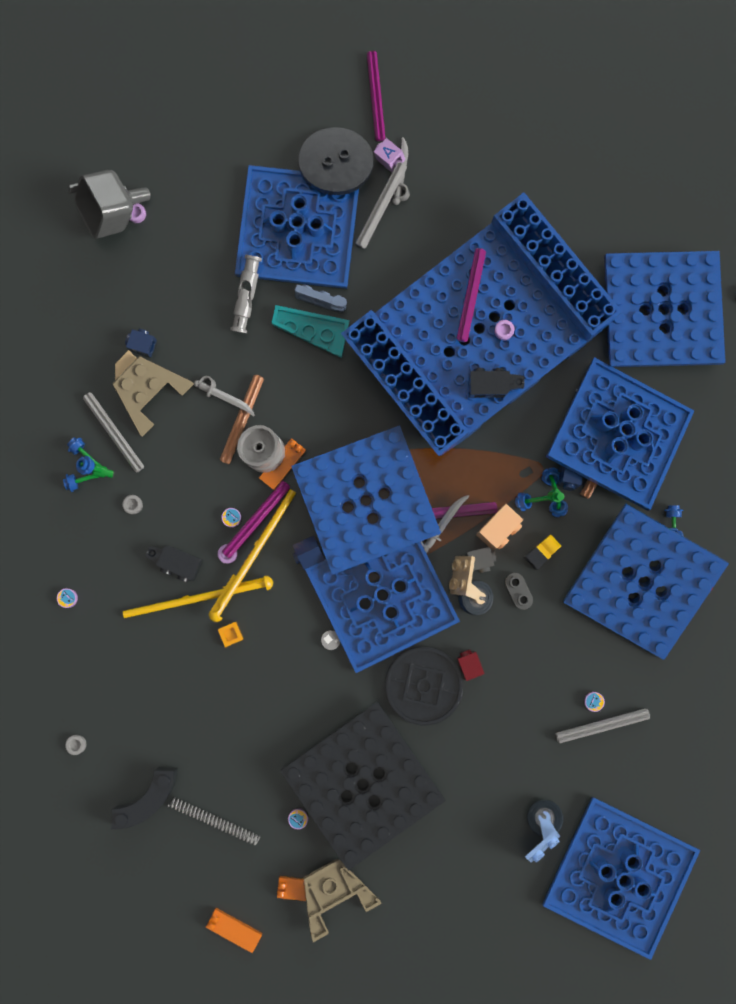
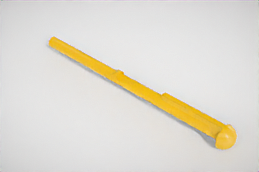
(235, 580)
(245, 586)

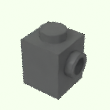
(483, 559)

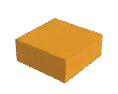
(230, 634)

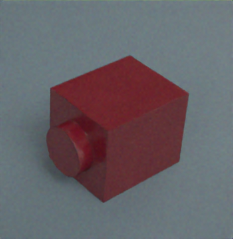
(470, 665)

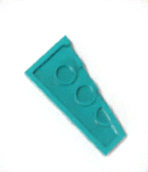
(313, 328)

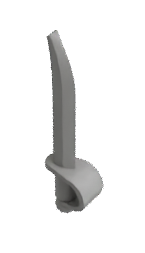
(397, 194)
(211, 390)
(444, 522)

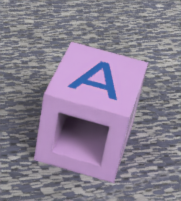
(388, 154)

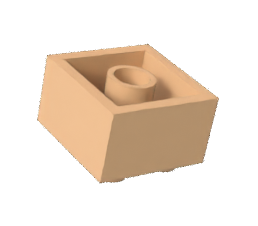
(499, 527)

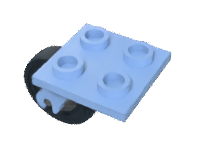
(545, 820)

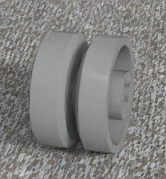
(261, 448)

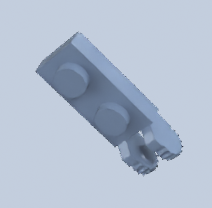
(320, 298)

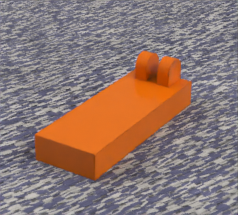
(293, 454)
(291, 888)
(234, 930)

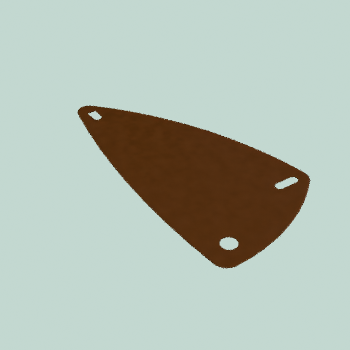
(459, 473)

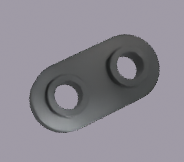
(518, 591)

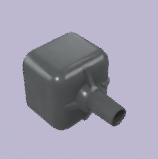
(105, 202)

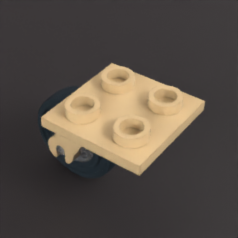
(474, 595)

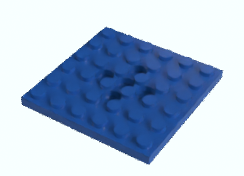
(323, 252)
(689, 283)
(587, 442)
(382, 464)
(653, 617)
(368, 633)
(609, 839)

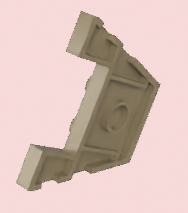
(140, 384)
(330, 887)

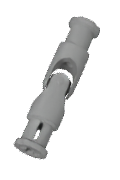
(243, 304)

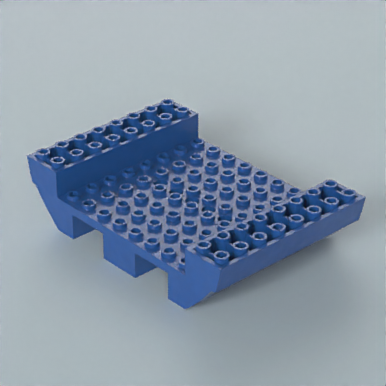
(553, 317)

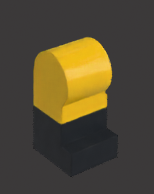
(542, 552)

